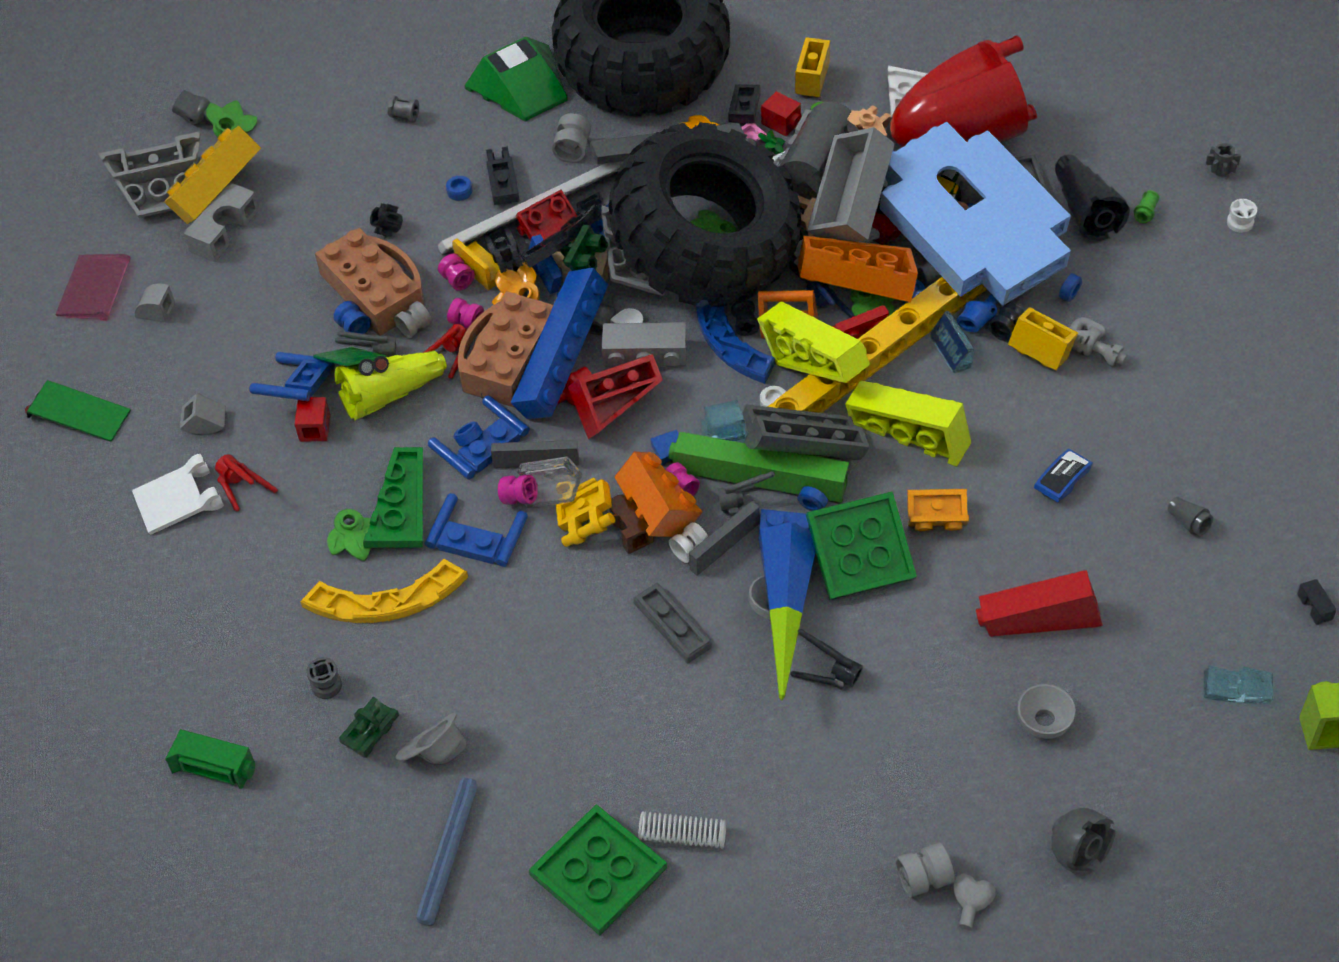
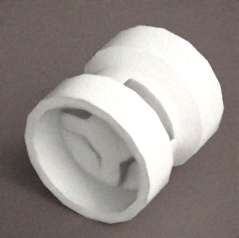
(683, 543)

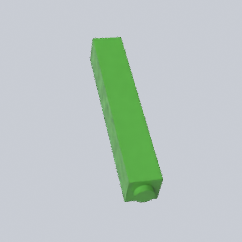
(736, 463)

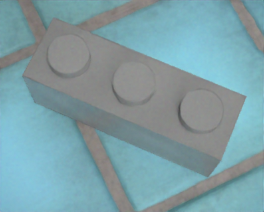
(636, 340)

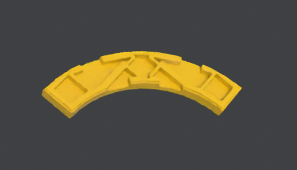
(386, 604)

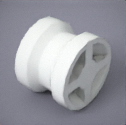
(1242, 215)

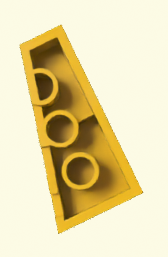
(211, 174)

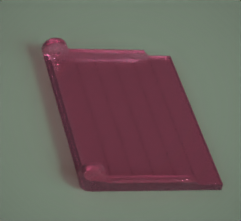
(93, 286)

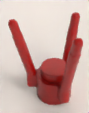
(451, 342)
(233, 471)

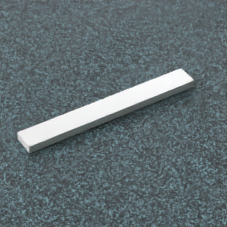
(510, 215)

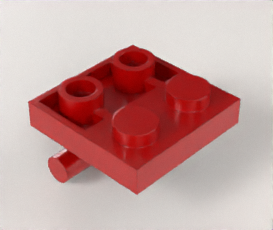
(545, 216)

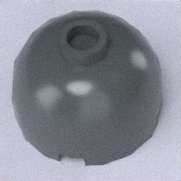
(1082, 838)

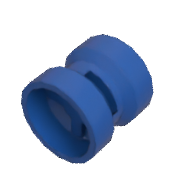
(351, 318)

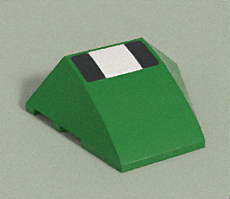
(519, 79)

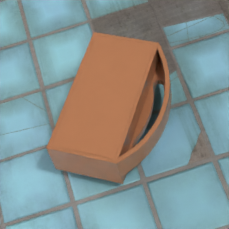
(365, 272)
(503, 346)

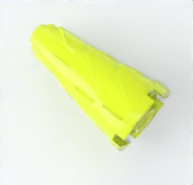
(369, 393)

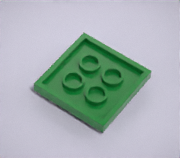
(861, 545)
(598, 869)

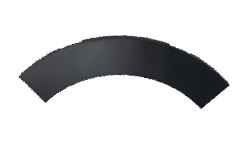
(587, 213)

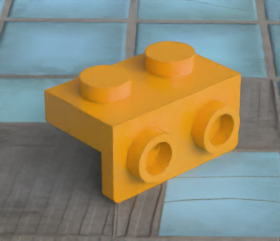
(937, 508)

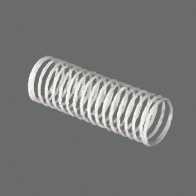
(721, 838)

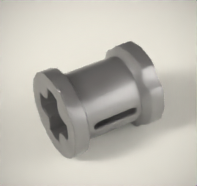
(403, 108)

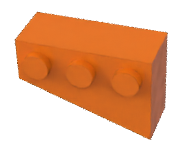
(657, 495)

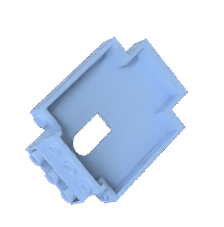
(999, 242)

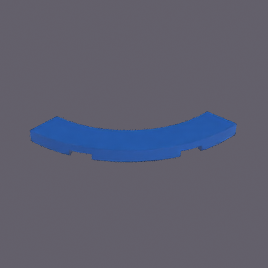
(728, 346)

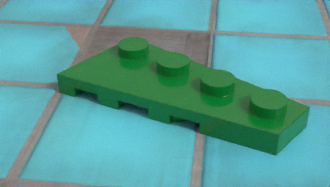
(399, 506)

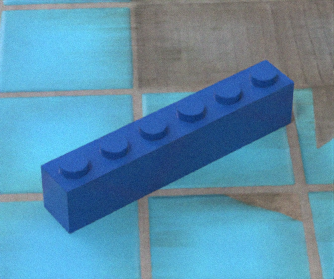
(559, 344)

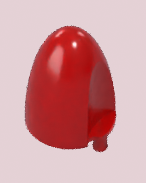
(971, 93)

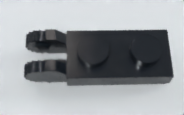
(502, 178)
(503, 248)

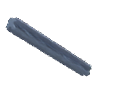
(446, 852)

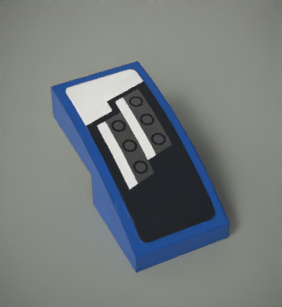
(1062, 475)

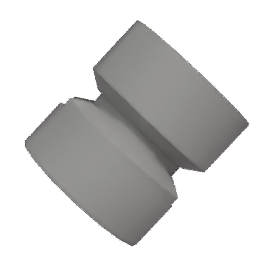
(571, 137)
(922, 870)

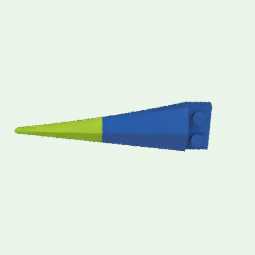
(787, 567)

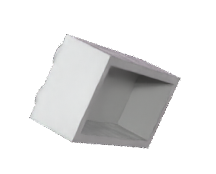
(851, 185)

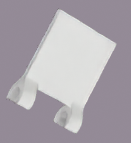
(176, 496)

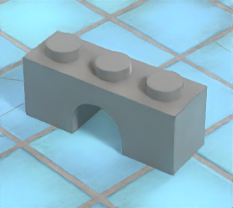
(208, 233)

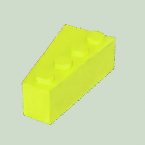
(811, 345)
(912, 418)

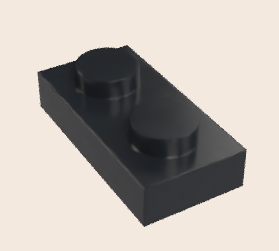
(744, 103)

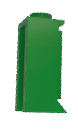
(210, 758)

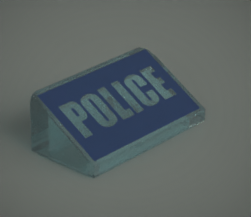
(952, 343)

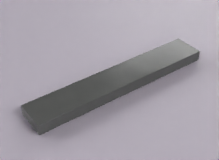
(619, 149)

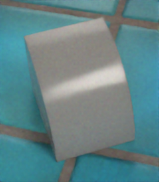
(155, 303)
(202, 415)

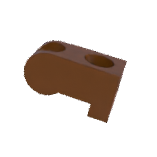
(633, 529)

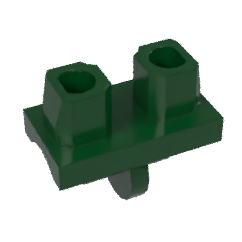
(581, 251)
(368, 727)

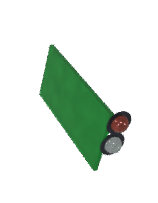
(353, 356)
(78, 410)

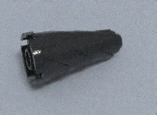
(1091, 201)

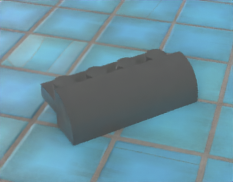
(813, 143)
(804, 433)

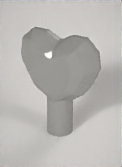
(973, 897)

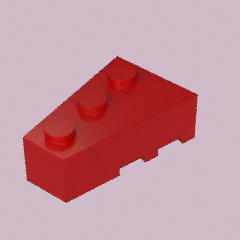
(612, 391)

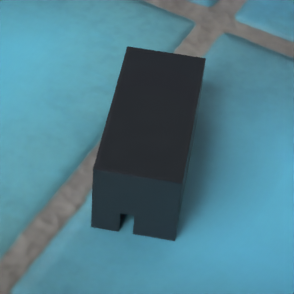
(1322, 606)

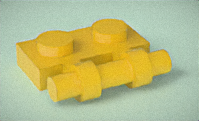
(588, 504)

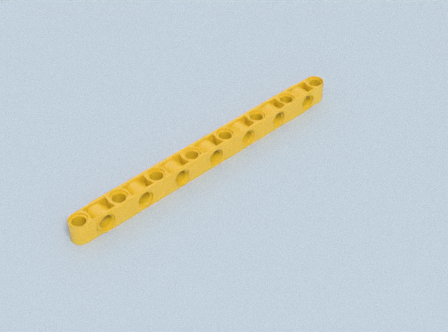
(882, 345)

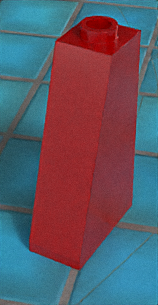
(1041, 607)

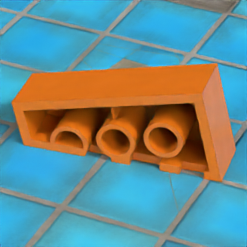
(859, 266)

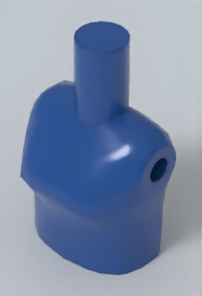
(977, 314)

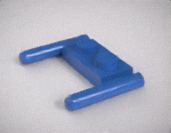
(302, 382)
(477, 454)
(472, 541)

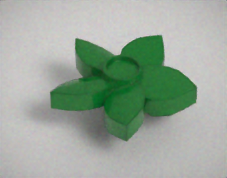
(772, 143)

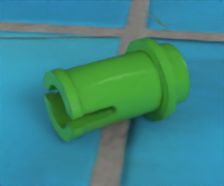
(1145, 210)

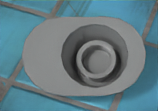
(436, 744)

